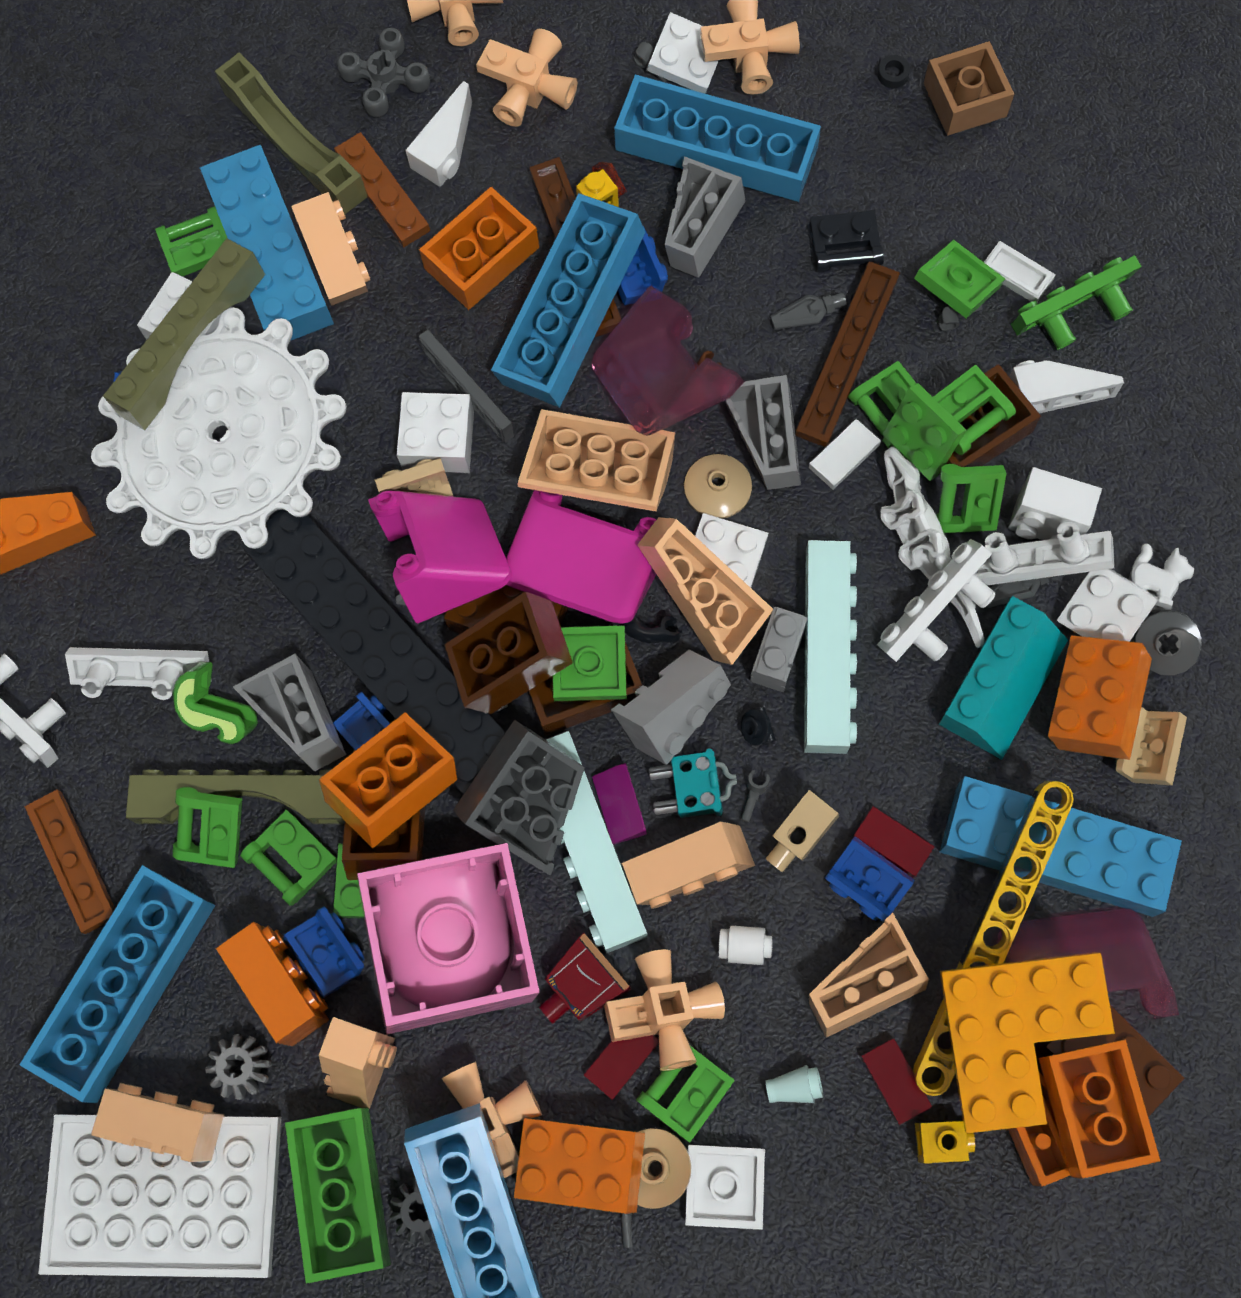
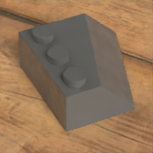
(523, 796)

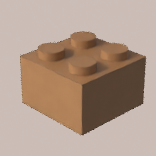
(968, 88)

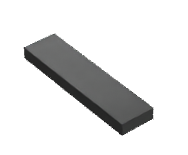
(466, 385)

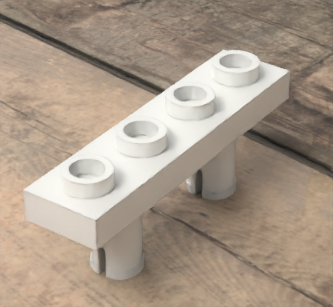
(1046, 558)
(940, 591)
(130, 667)
(28, 730)

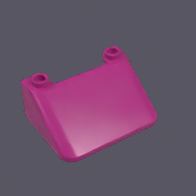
(453, 545)
(580, 560)

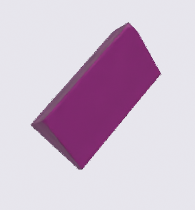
(619, 804)

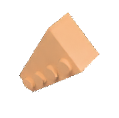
(706, 590)

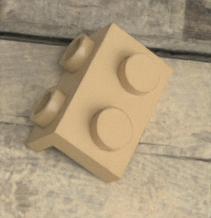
(425, 478)
(1154, 748)

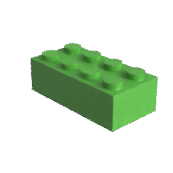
(337, 1195)

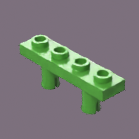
(1087, 286)

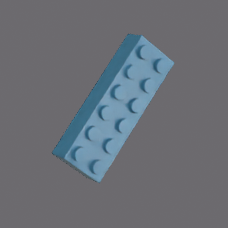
(752, 143)
(260, 222)
(569, 299)
(1090, 856)
(117, 986)
(470, 1207)

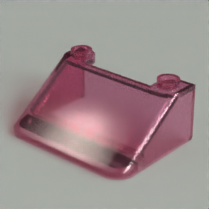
(653, 372)
(1125, 949)

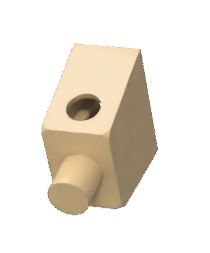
(810, 815)

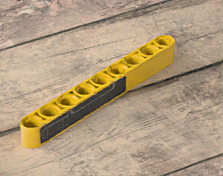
(991, 916)

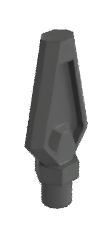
(807, 311)
(1018, 589)

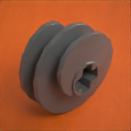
(1187, 640)

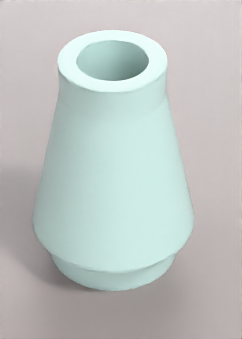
(796, 1086)

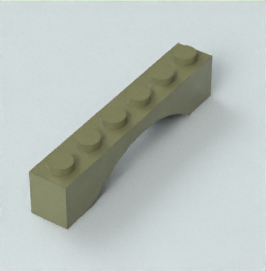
(319, 164)
(146, 380)
(154, 794)

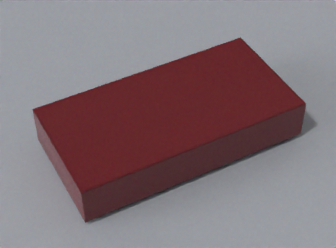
(894, 842)
(619, 1063)
(895, 1081)

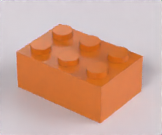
(479, 248)
(1100, 697)
(388, 779)
(274, 983)
(1099, 1110)
(579, 1166)

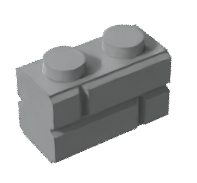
(778, 649)

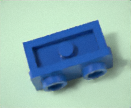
(642, 272)
(362, 721)
(869, 880)
(325, 952)

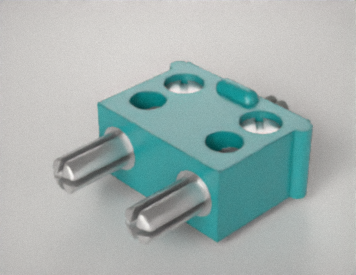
(697, 784)

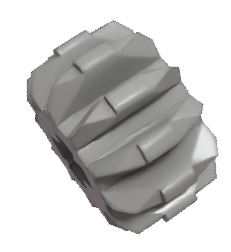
(226, 1063)

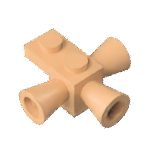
(456, 15)
(748, 44)
(526, 76)
(663, 1010)
(512, 1108)

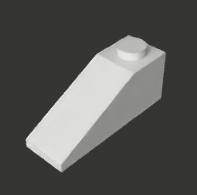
(440, 144)
(1059, 385)

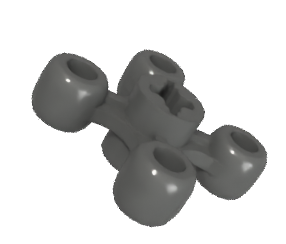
(383, 72)

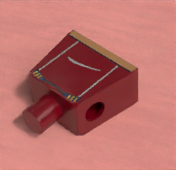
(582, 982)

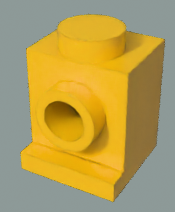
(600, 187)
(930, 1146)

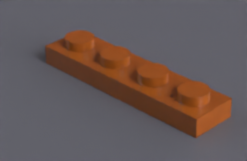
(384, 190)
(71, 861)

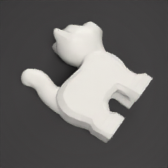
(1158, 581)

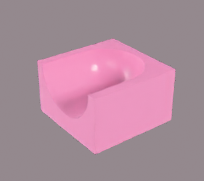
(447, 938)

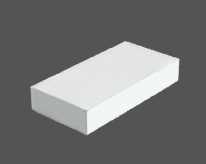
(1020, 272)
(844, 454)

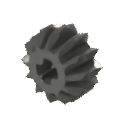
(408, 1217)

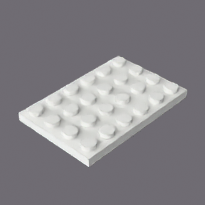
(158, 1215)

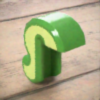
(207, 711)

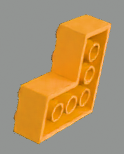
(998, 1017)

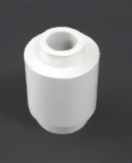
(745, 945)

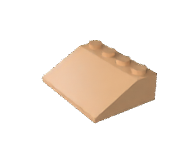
(597, 460)

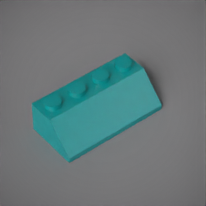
(1005, 678)

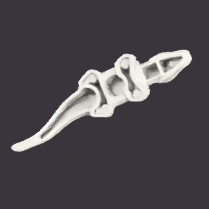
(921, 532)

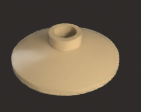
(718, 500)
(676, 1169)

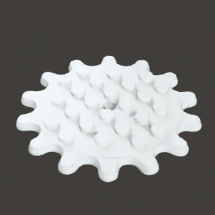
(258, 464)

